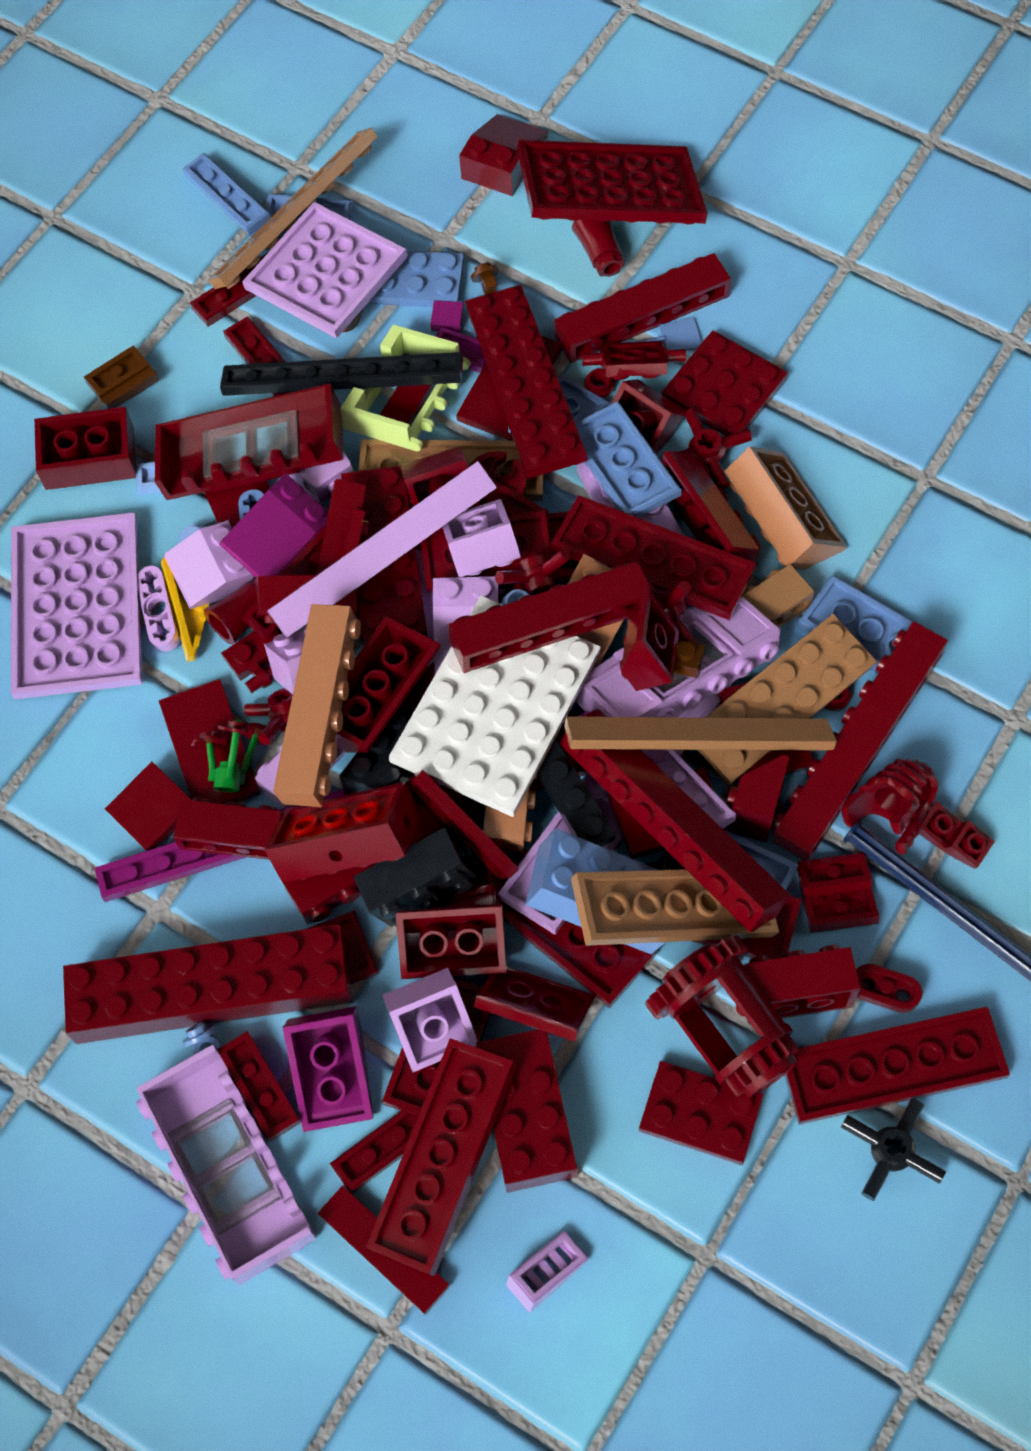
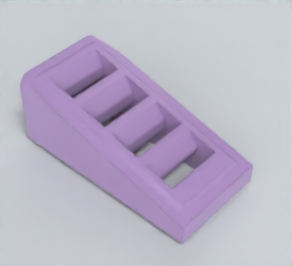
(520, 1288)

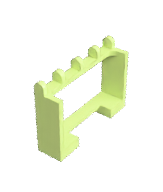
(356, 406)

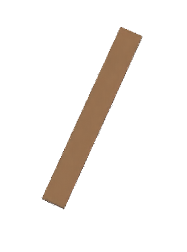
(699, 733)

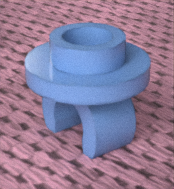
(200, 1034)

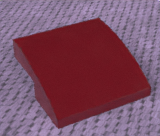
(837, 892)

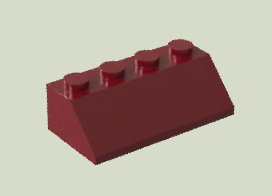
(706, 508)
(381, 681)

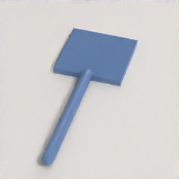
(679, 335)

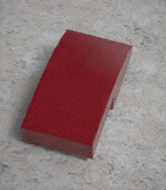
(954, 837)

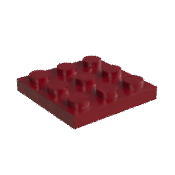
(725, 384)

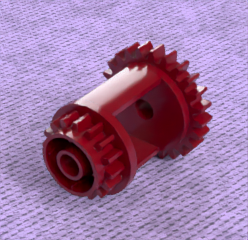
(700, 978)

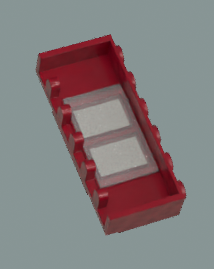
(248, 442)

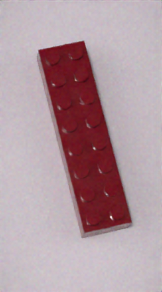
(206, 984)

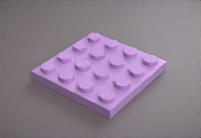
(325, 269)

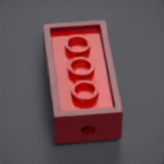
(344, 833)

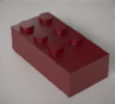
(532, 1119)

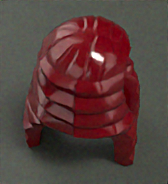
(899, 794)

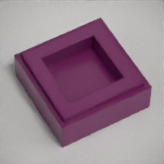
(447, 314)

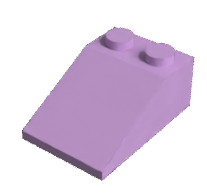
(455, 599)

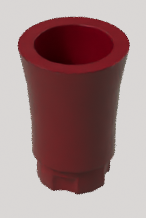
(600, 245)
(225, 614)

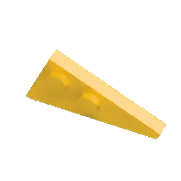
(189, 621)

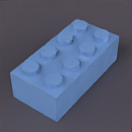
(558, 861)

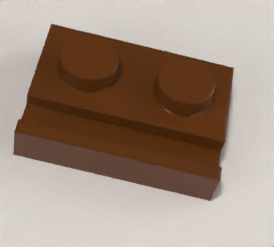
(121, 378)

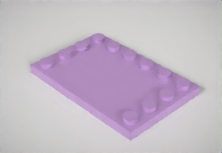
(75, 606)

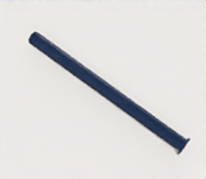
(940, 899)

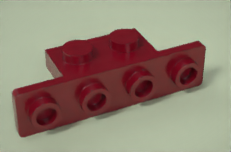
(344, 523)

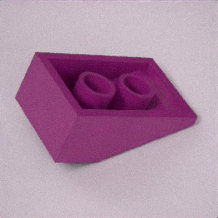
(275, 528)
(328, 1068)

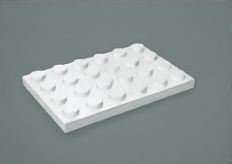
(496, 723)

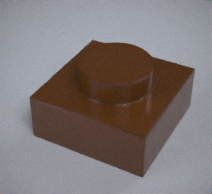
(688, 658)

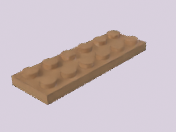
(381, 454)
(793, 687)
(653, 909)

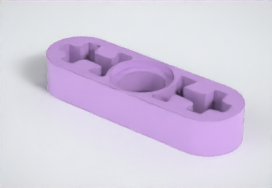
(167, 617)

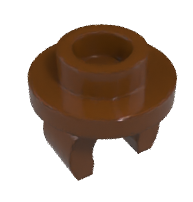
(486, 275)

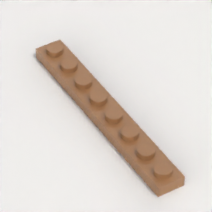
(286, 216)

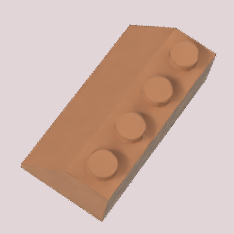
(784, 508)

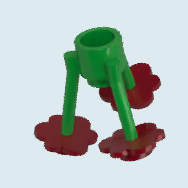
(228, 776)

